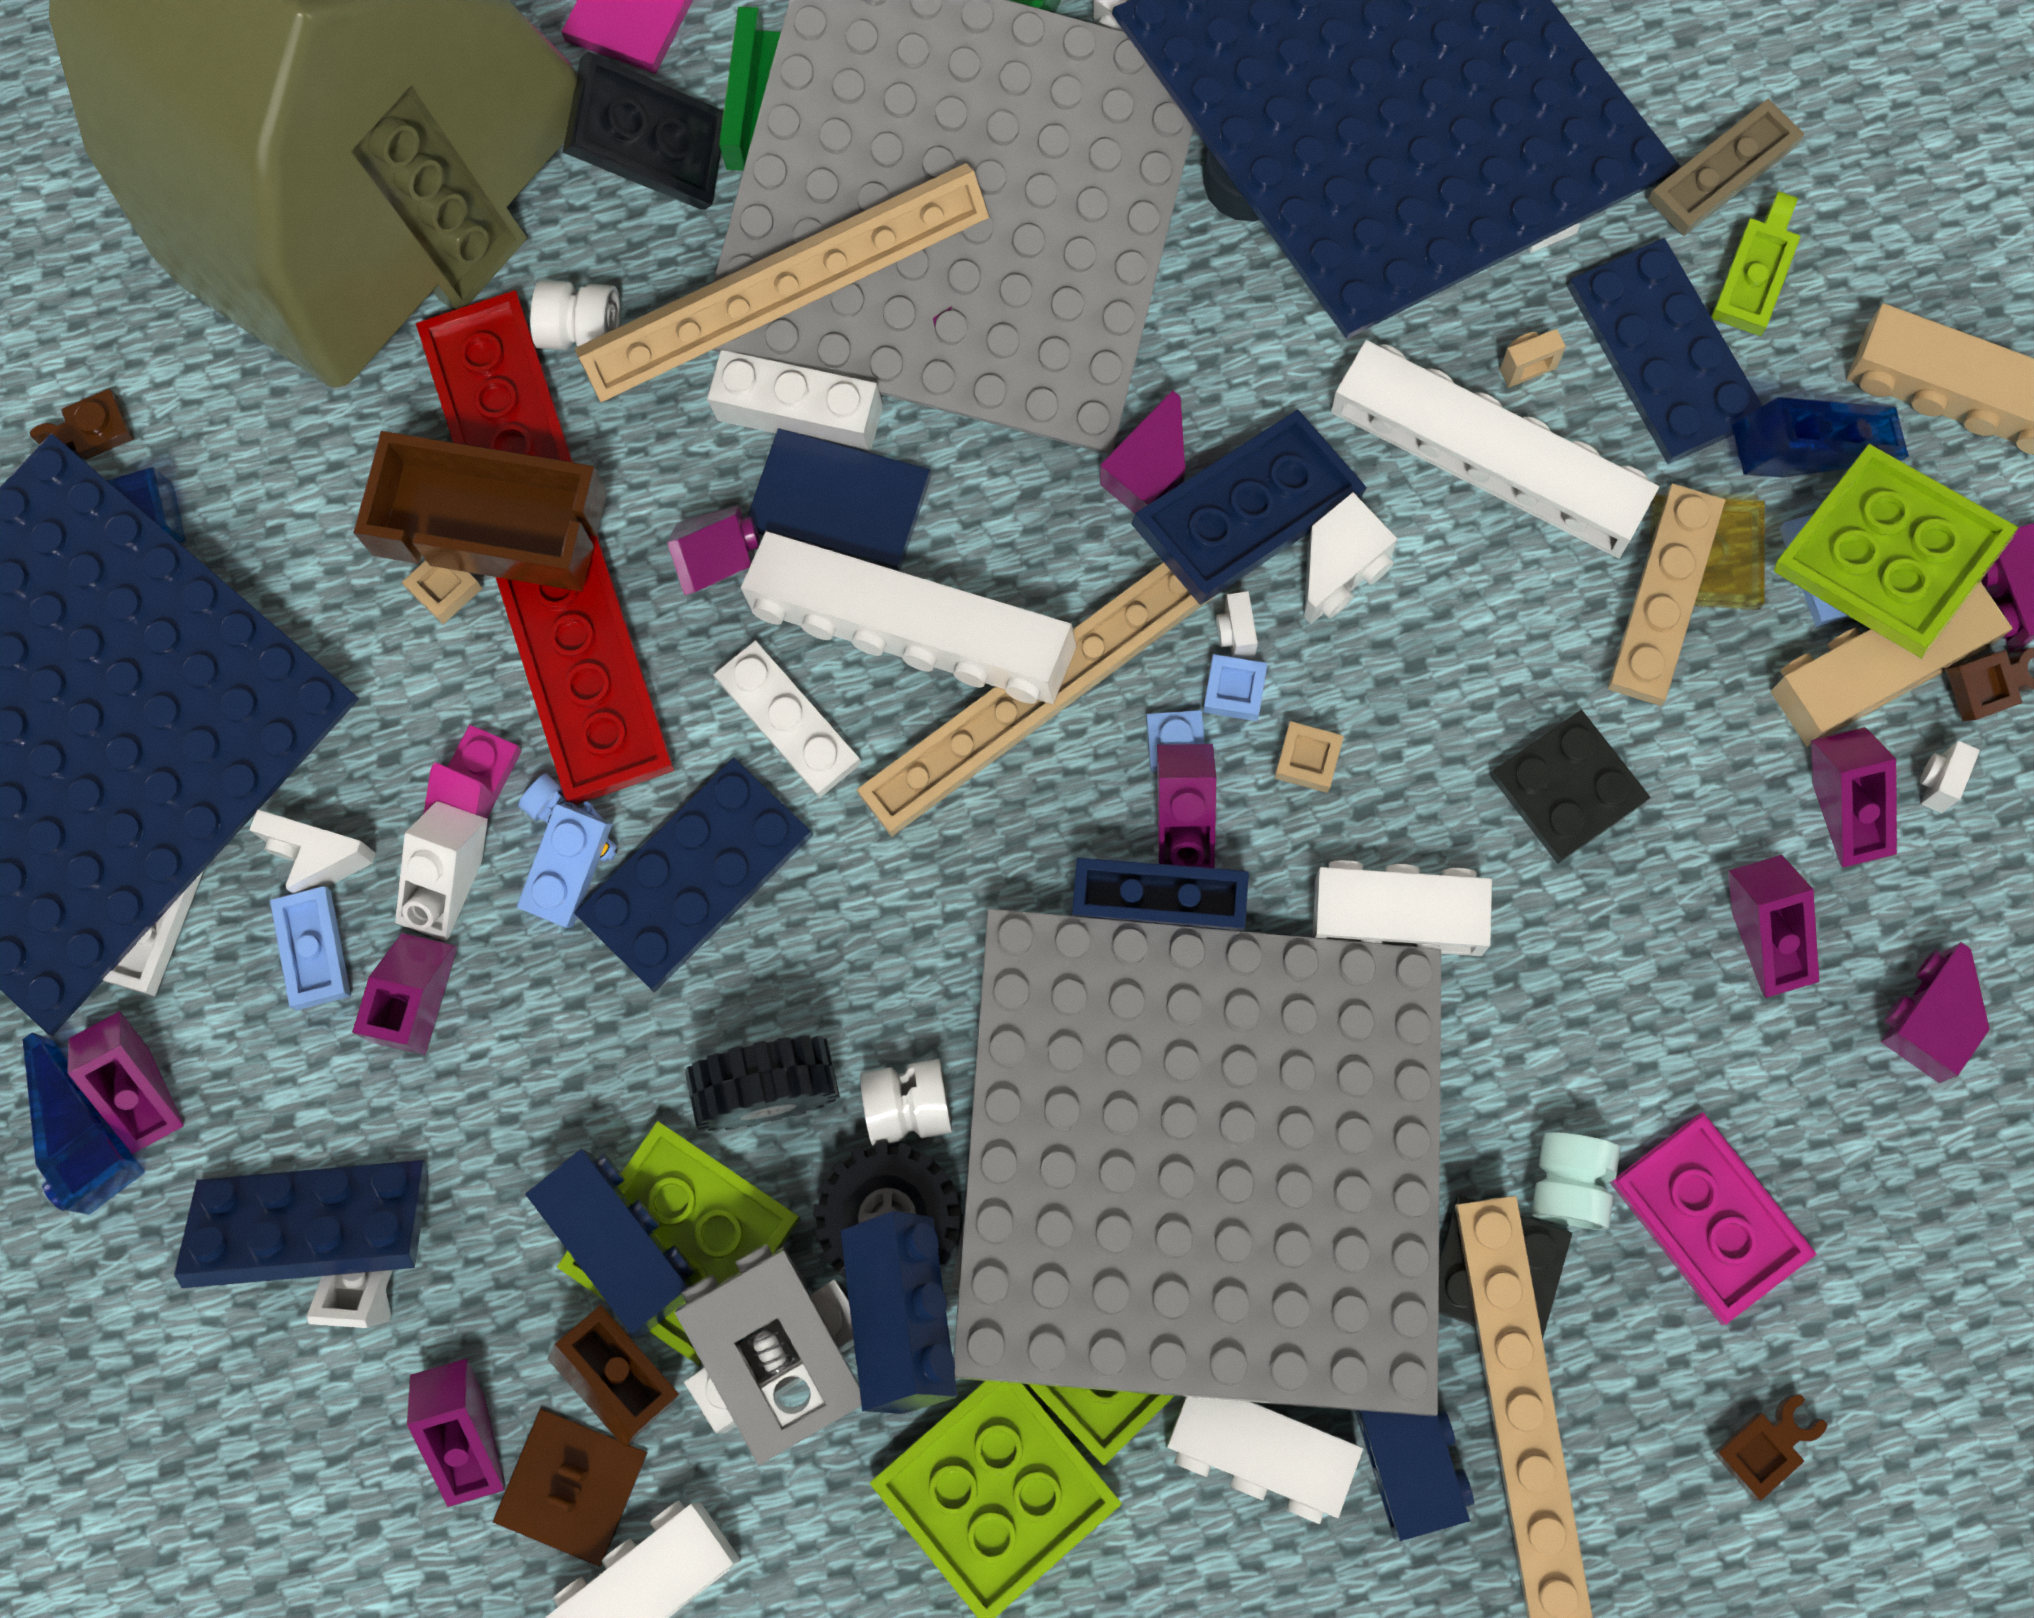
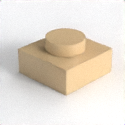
(1531, 356)
(441, 589)
(1309, 757)

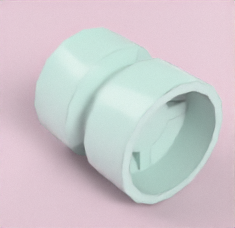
(1576, 1181)

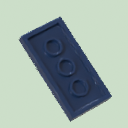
(1665, 349)
(1246, 506)
(693, 874)
(303, 1224)

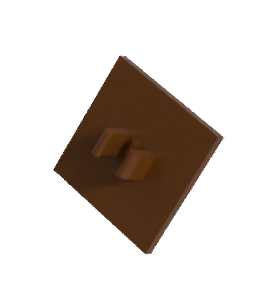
(570, 1487)

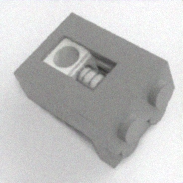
(751, 1299)

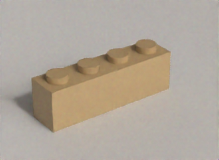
(1947, 375)
(1872, 671)

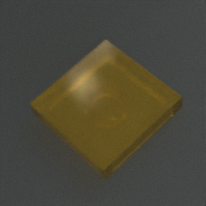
(1737, 556)

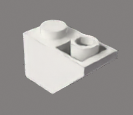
(1342, 553)
(438, 868)

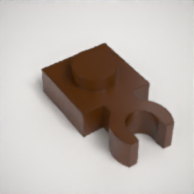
(89, 425)
(1990, 682)
(1763, 1452)

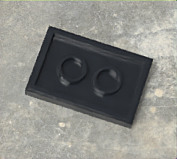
(644, 131)

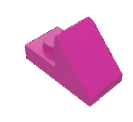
(474, 773)

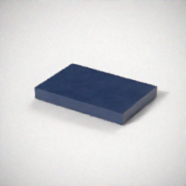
(839, 498)

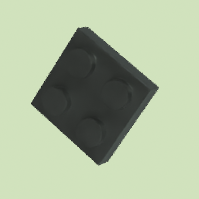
(1569, 786)
(1546, 1257)

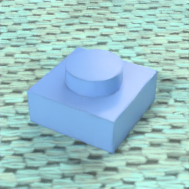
(1235, 687)
(1173, 728)

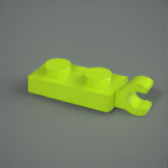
(1758, 269)

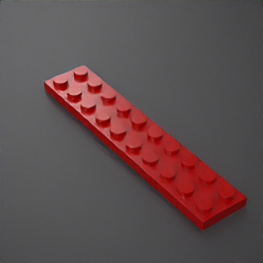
(568, 640)

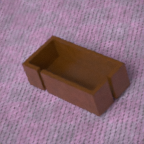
(481, 510)

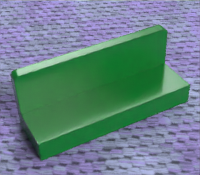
(747, 80)

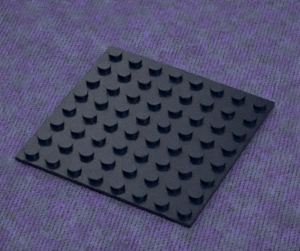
(1399, 133)
(132, 726)

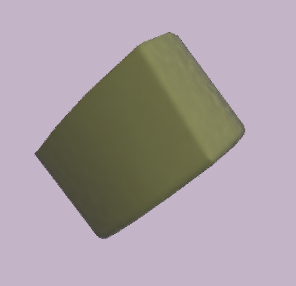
(317, 152)

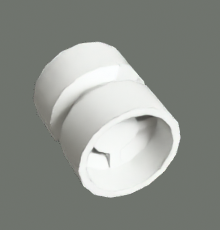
(568, 316)
(906, 1102)

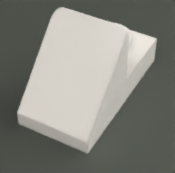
(318, 854)
(351, 1300)

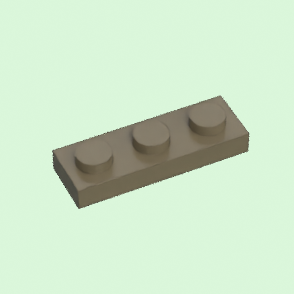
(1726, 167)

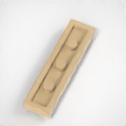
(1666, 594)

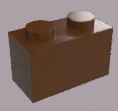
(612, 1375)

